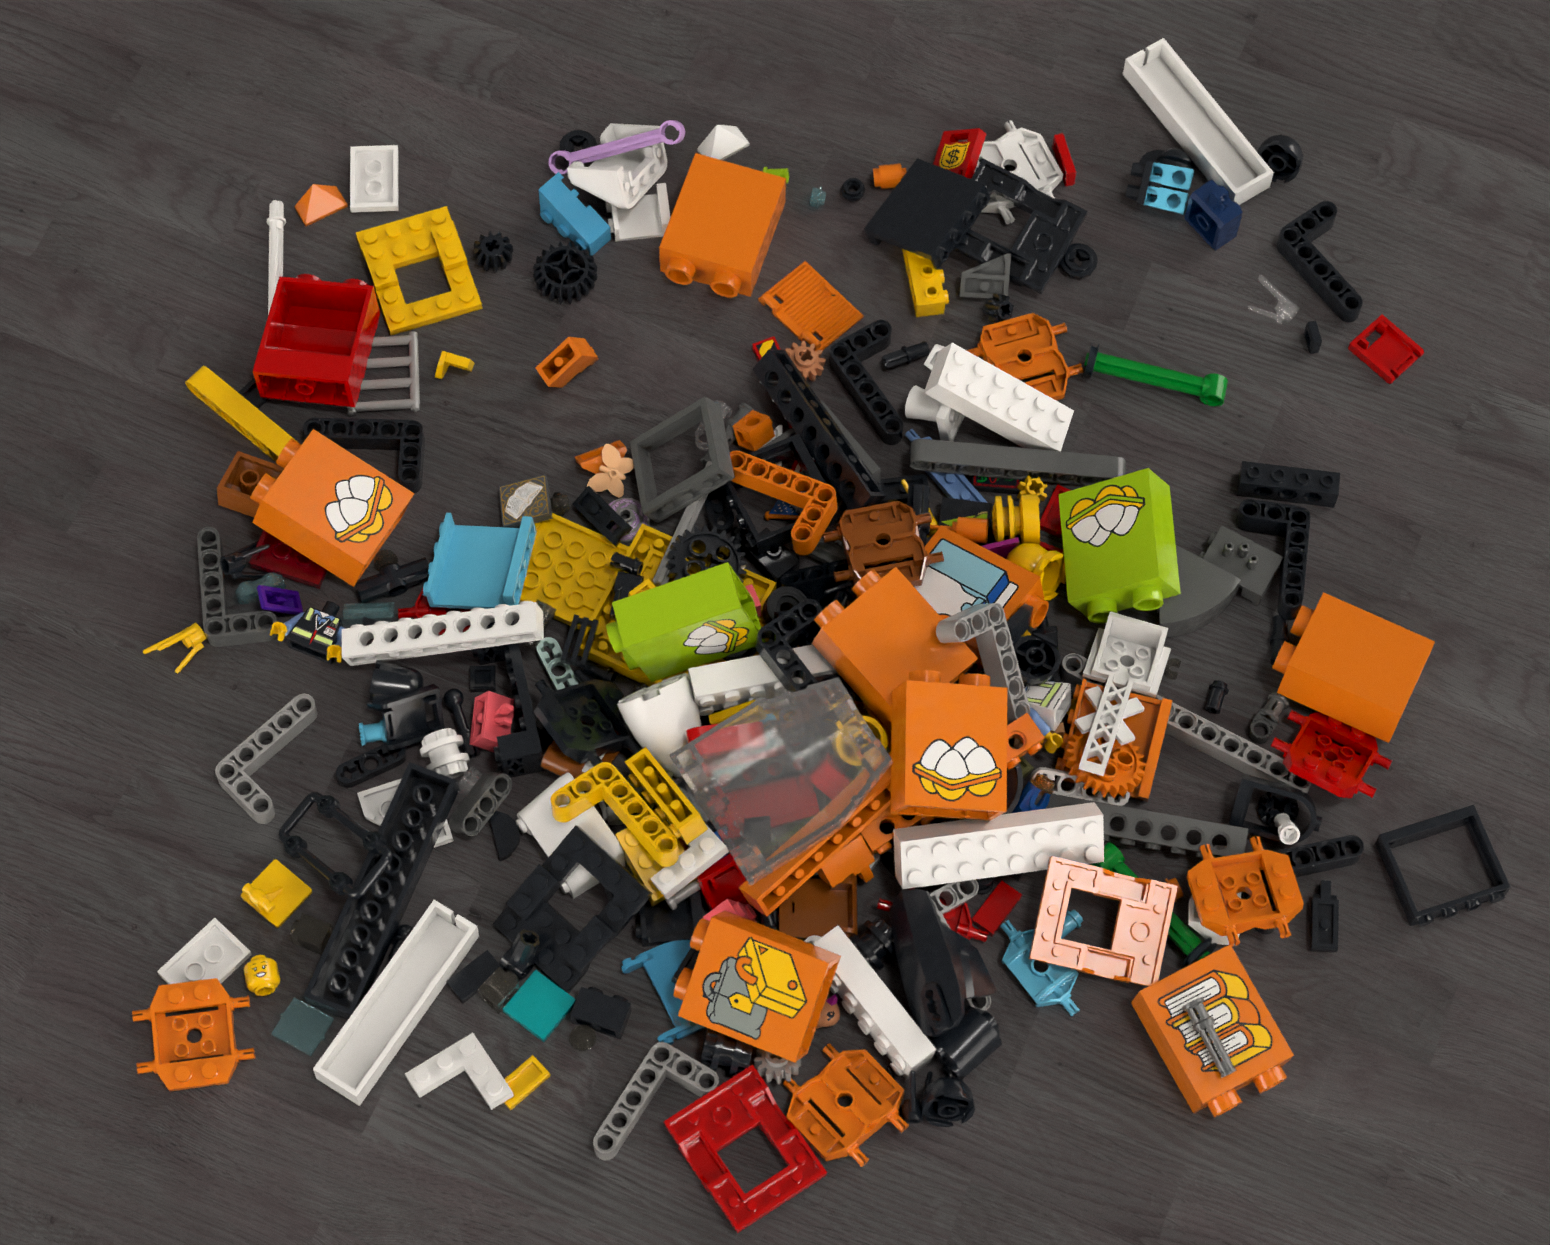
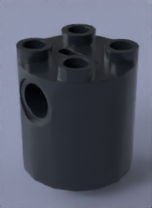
(968, 1043)

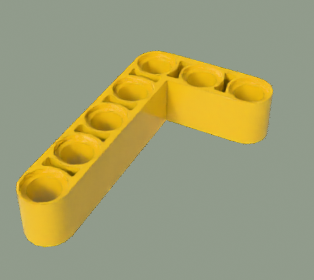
(623, 808)

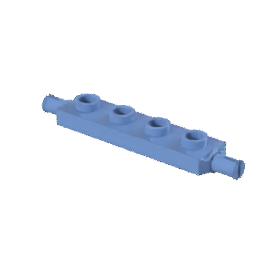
(953, 485)

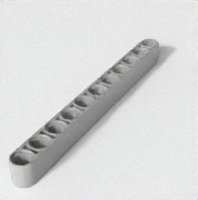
(1201, 726)

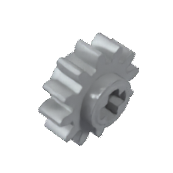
(775, 1066)

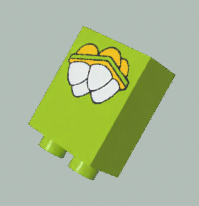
(1119, 545)
(685, 623)

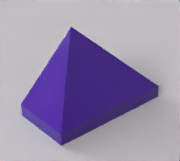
(279, 600)

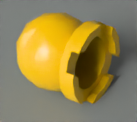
(1044, 563)

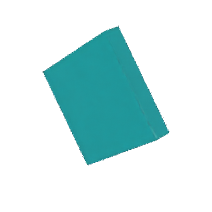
(539, 1005)

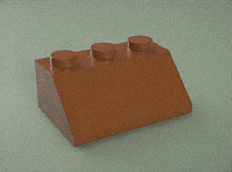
(241, 480)

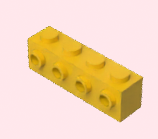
(925, 285)
(665, 794)

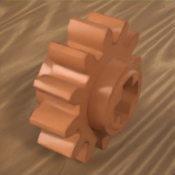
(807, 360)

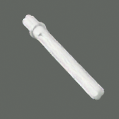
(276, 227)

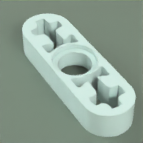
(557, 681)

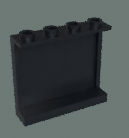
(928, 211)

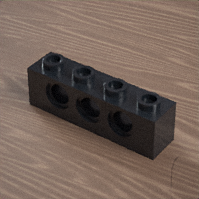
(1288, 484)

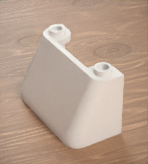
(624, 176)
(549, 833)

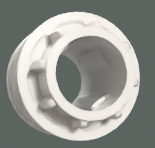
(444, 753)

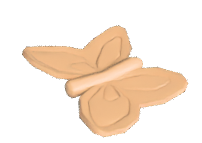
(613, 473)

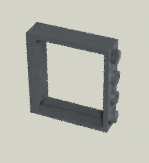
(699, 484)

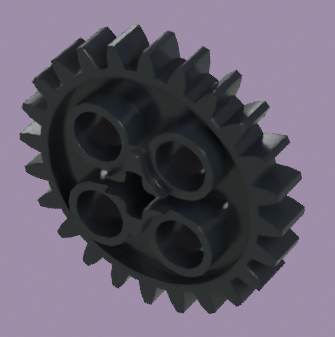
(710, 544)

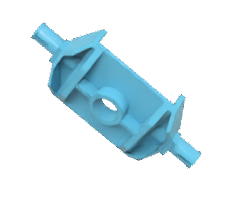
(1044, 987)

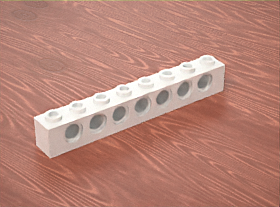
(452, 640)

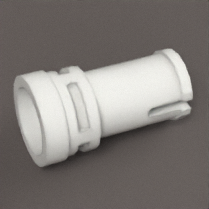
(1287, 830)

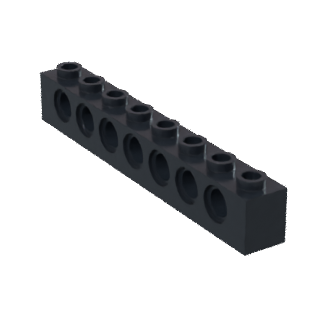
(818, 430)

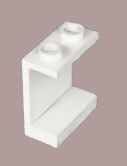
(644, 220)

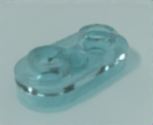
(248, 593)

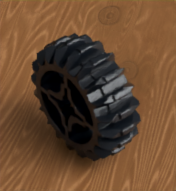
(576, 280)

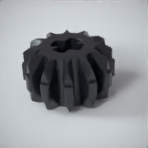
(493, 251)

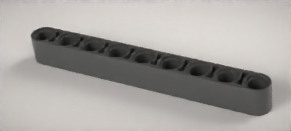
(1013, 462)

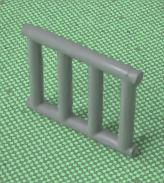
(412, 382)

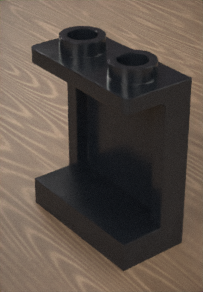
(664, 925)

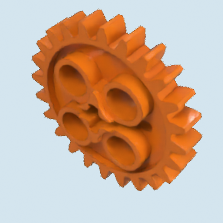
(1122, 771)

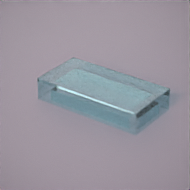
(369, 610)

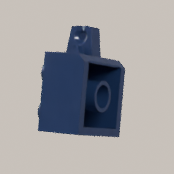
(1213, 214)

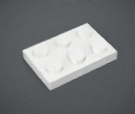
(374, 178)
(206, 956)

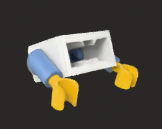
(1048, 707)

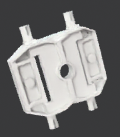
(1032, 161)

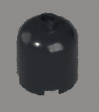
(392, 681)

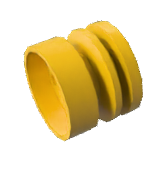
(1017, 520)

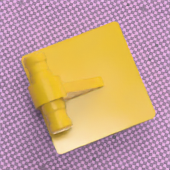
(276, 893)

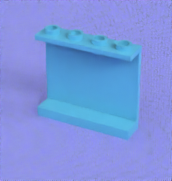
(479, 565)

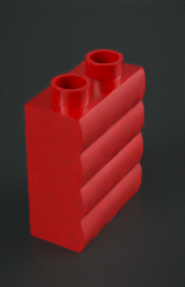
(317, 340)

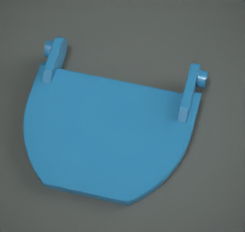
(661, 966)

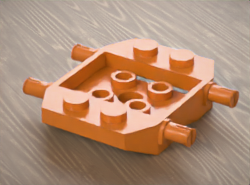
(1033, 336)
(1219, 879)
(172, 1032)
(855, 1121)

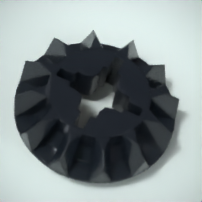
(577, 138)
(1085, 254)
(1266, 803)

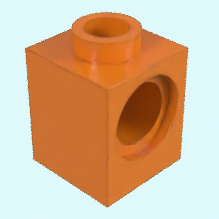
(753, 430)

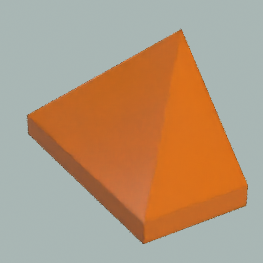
(319, 203)
(593, 459)

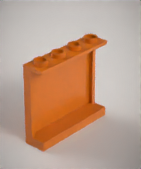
(1146, 726)

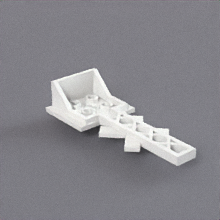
(1123, 656)

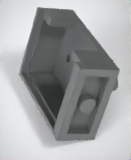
(1245, 560)

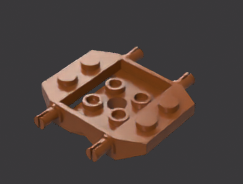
(893, 521)

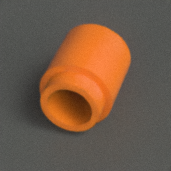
(888, 175)

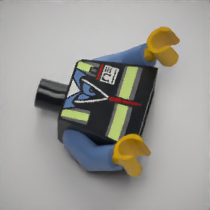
(314, 633)

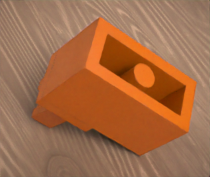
(566, 362)
(852, 860)

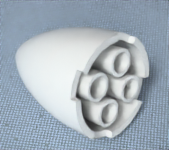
(661, 717)

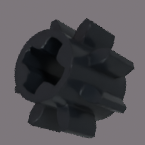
(998, 308)

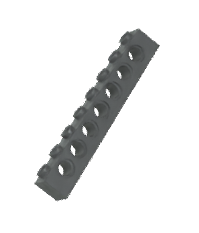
(1235, 836)

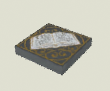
(525, 498)

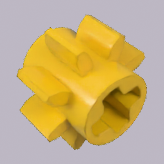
(1033, 486)

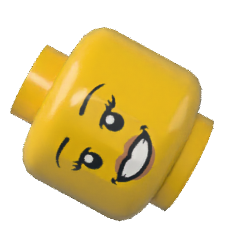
(261, 975)

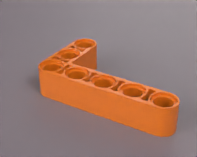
(790, 492)

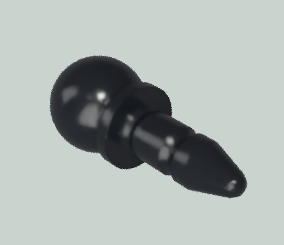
(400, 936)

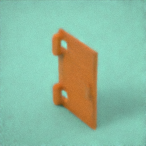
(811, 307)

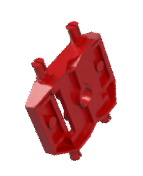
(1346, 769)

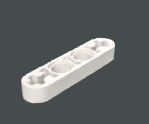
(1078, 791)

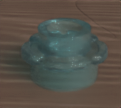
(817, 197)

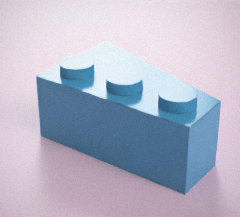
(571, 217)

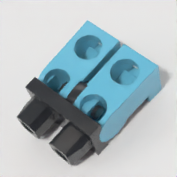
(1153, 186)

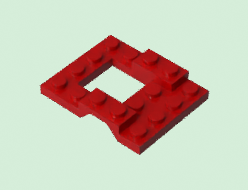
(723, 1118)

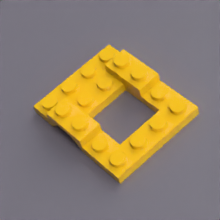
(408, 243)

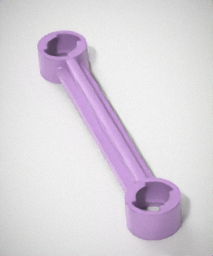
(618, 146)

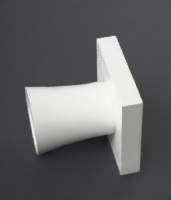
(927, 408)

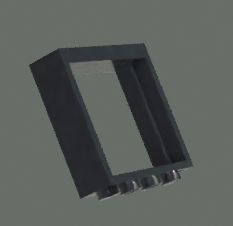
(774, 453)
(1426, 828)

